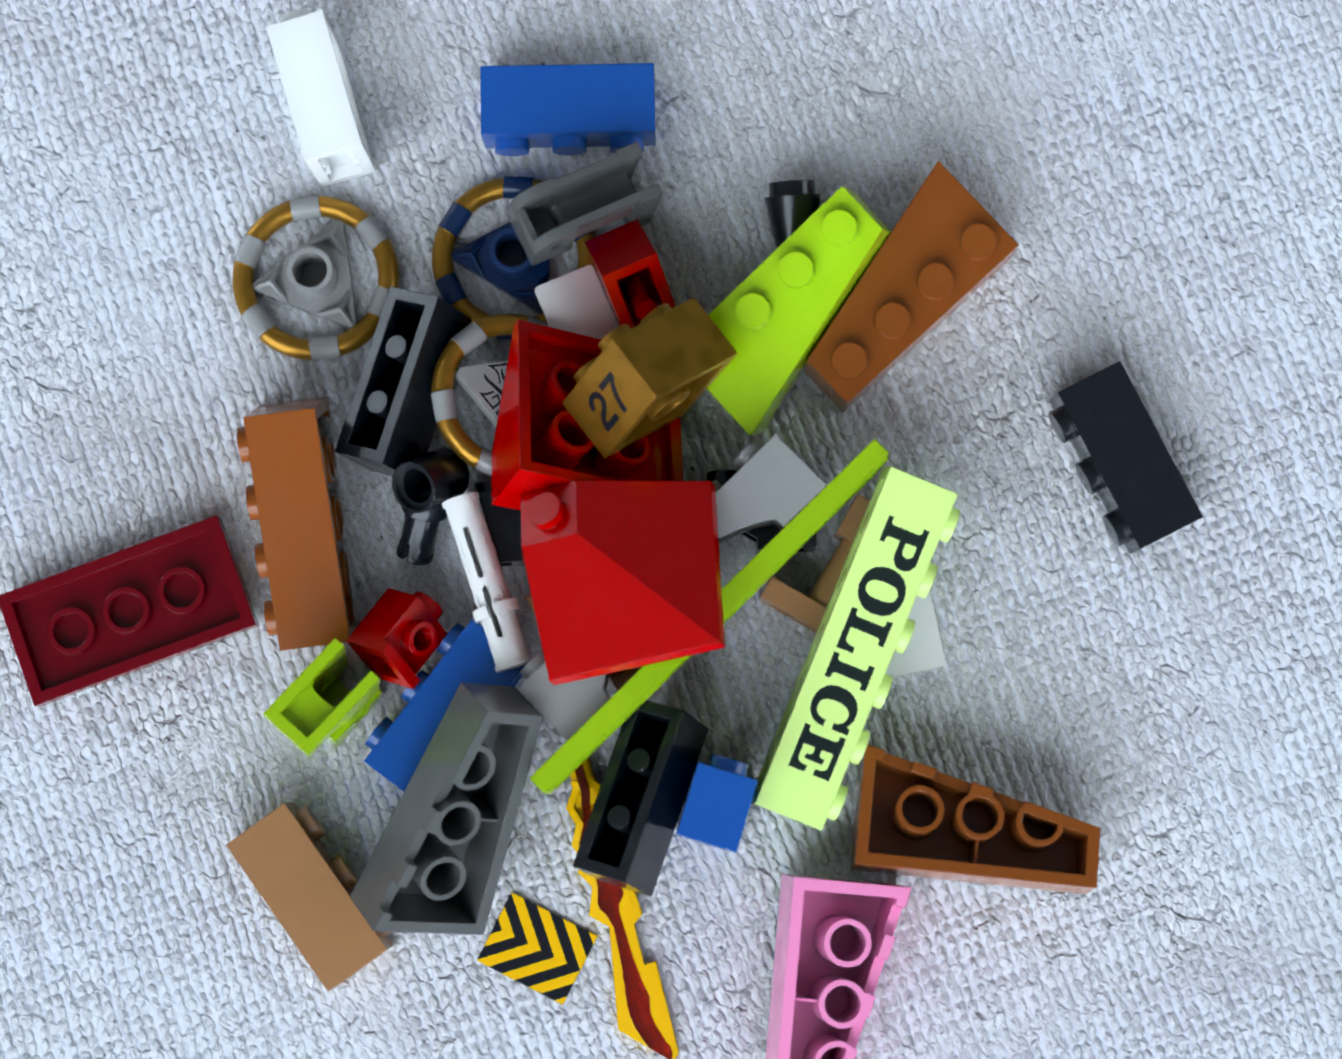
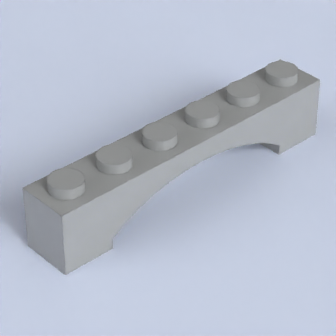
(764, 492)

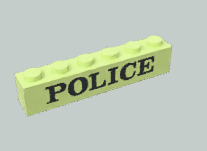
(854, 647)

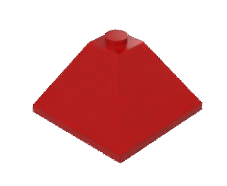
(542, 443)
(622, 573)

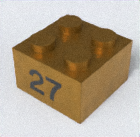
(647, 375)

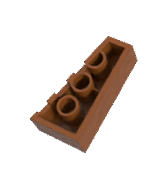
(917, 279)
(297, 523)
(957, 830)

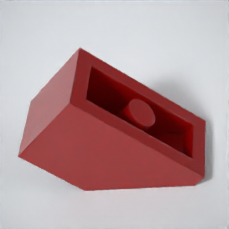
(629, 273)

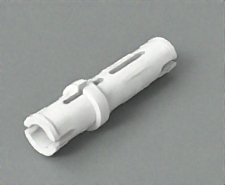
(490, 592)

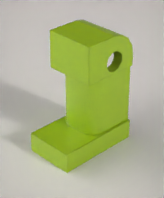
(320, 705)

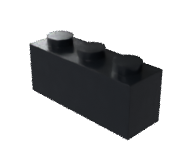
(392, 402)
(1123, 458)
(641, 797)

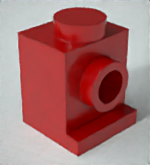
(399, 636)

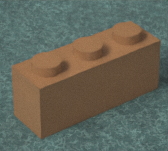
(309, 892)

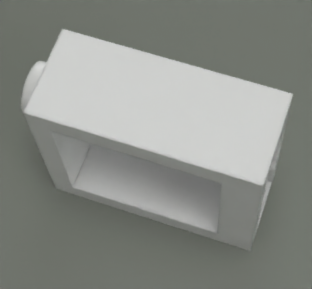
(320, 97)

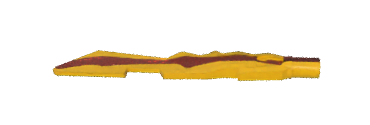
(638, 986)

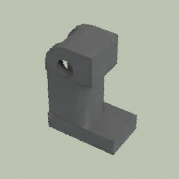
(565, 208)

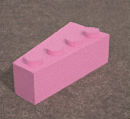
(828, 963)

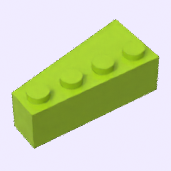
(790, 304)

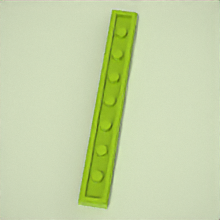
(734, 596)

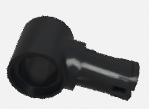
(421, 489)

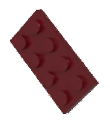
(127, 611)

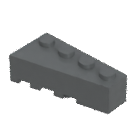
(454, 820)

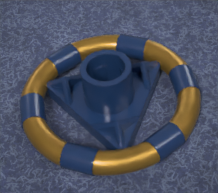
(493, 257)

